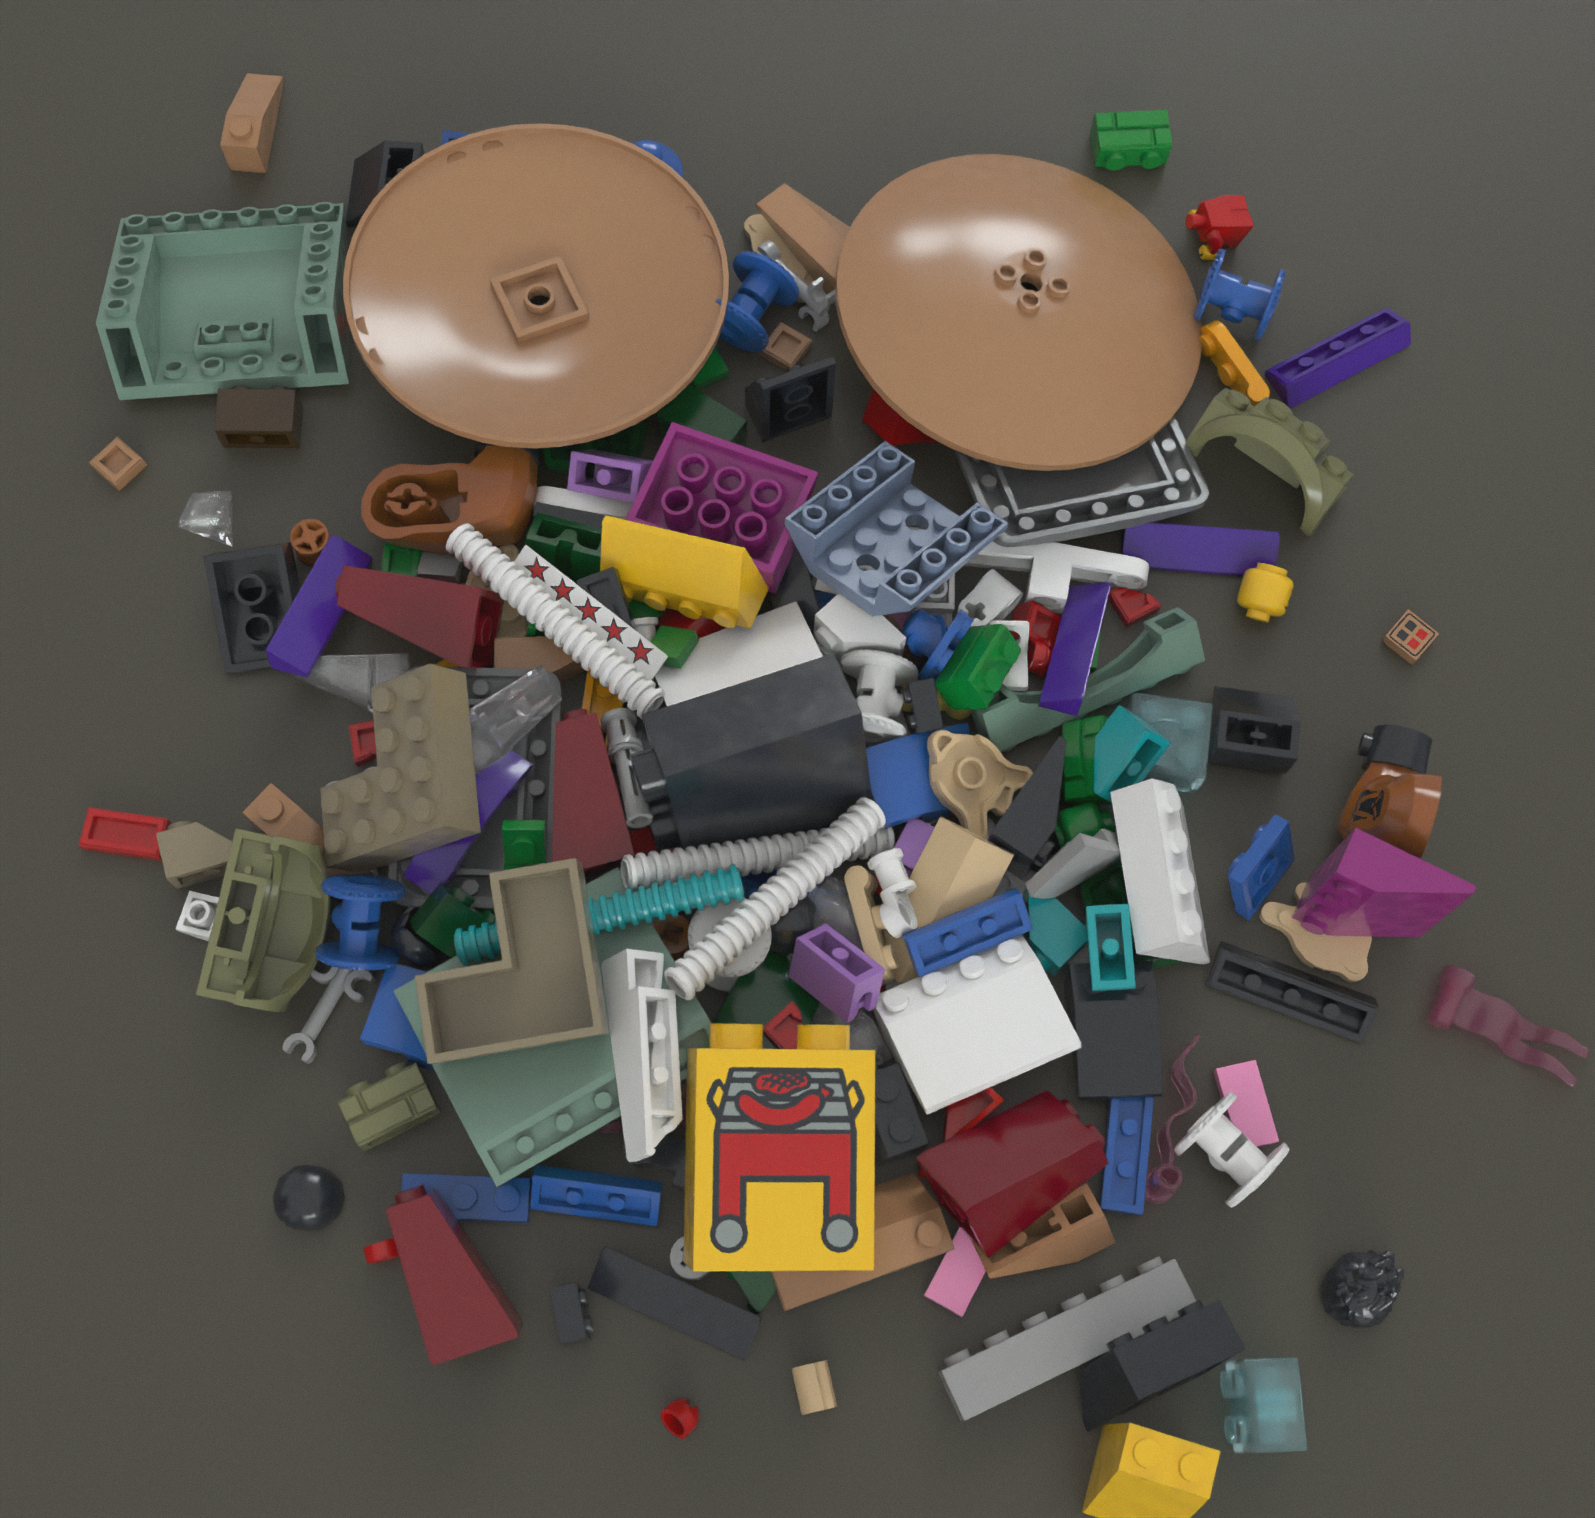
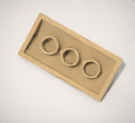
(950, 876)

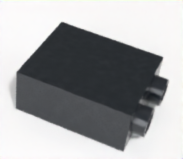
(755, 758)

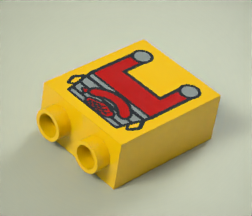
(779, 1152)

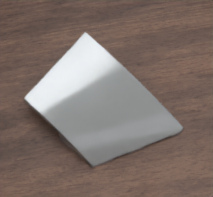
(1075, 863)

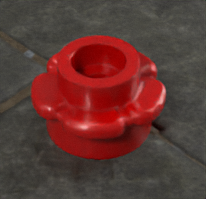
(1039, 657)

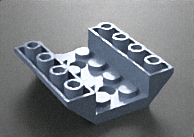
(866, 522)

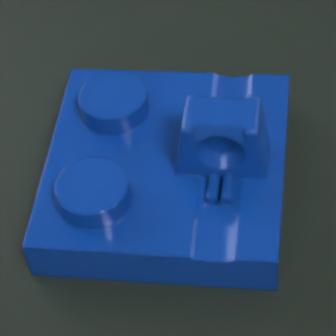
(1261, 867)

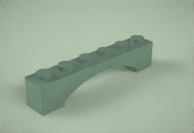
(1163, 649)

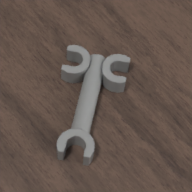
(813, 294)
(338, 981)

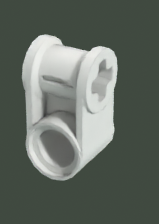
(990, 599)

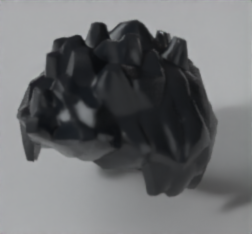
(1361, 1288)

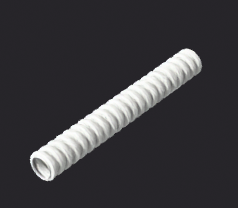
(556, 621)
(747, 856)
(774, 898)

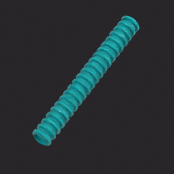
(623, 909)

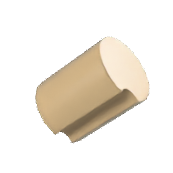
(814, 1387)

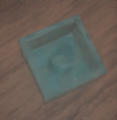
(1187, 728)
(1264, 1405)

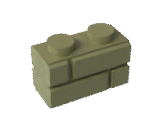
(389, 1105)

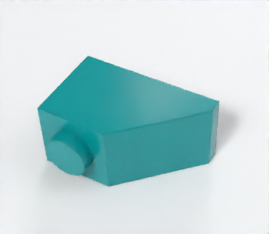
(1125, 752)
(1055, 932)
(1110, 947)

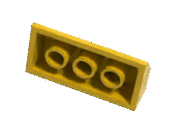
(683, 572)

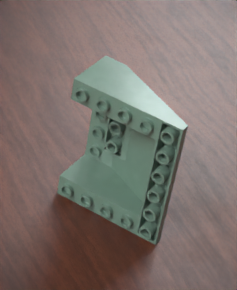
(227, 301)
(549, 1096)

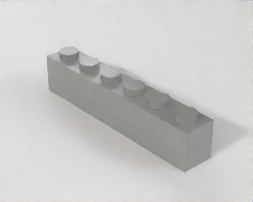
(1065, 1340)

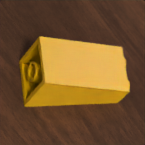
(1148, 1474)

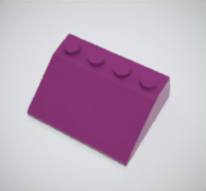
(725, 496)
(1377, 892)

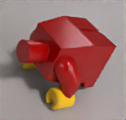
(1220, 223)

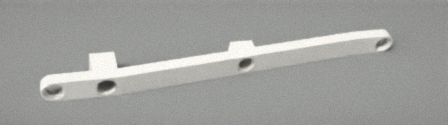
(1048, 564)

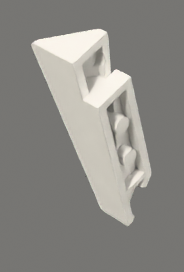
(643, 1048)

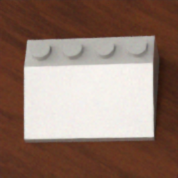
(741, 654)
(1159, 872)
(974, 1024)

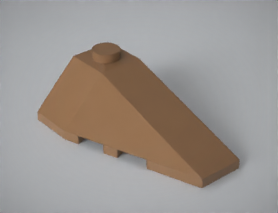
(807, 231)
(906, 1232)

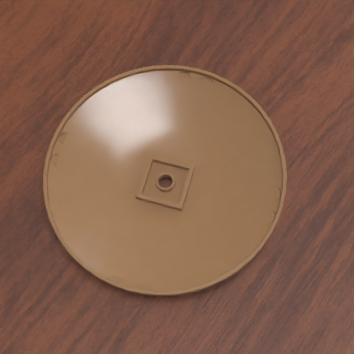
(522, 212)
(1007, 370)

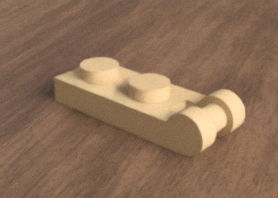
(861, 888)

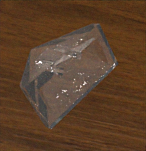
(209, 516)

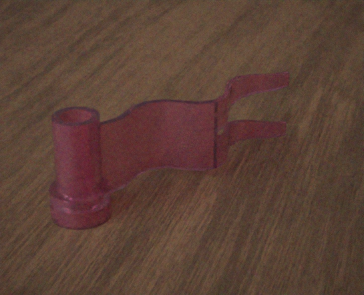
(1497, 1021)
(1156, 1189)

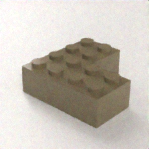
(422, 780)
(543, 986)

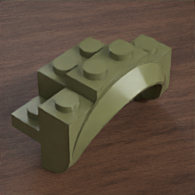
(1280, 444)
(266, 922)

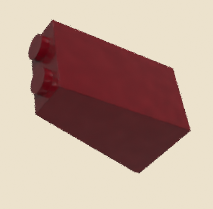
(434, 614)
(586, 799)
(1013, 1168)
(447, 1279)

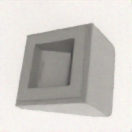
(439, 567)

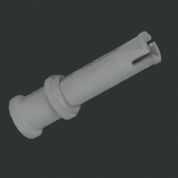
(621, 744)

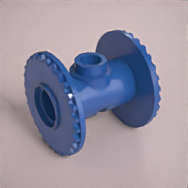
(761, 285)
(1237, 299)
(359, 922)

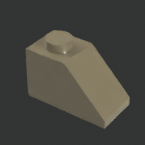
(192, 853)

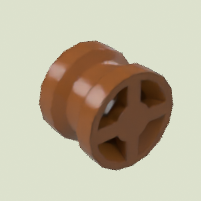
(306, 534)
(675, 943)

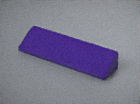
(1339, 357)
(1200, 548)
(314, 610)
(1074, 648)

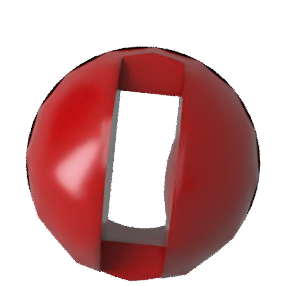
(680, 1417)

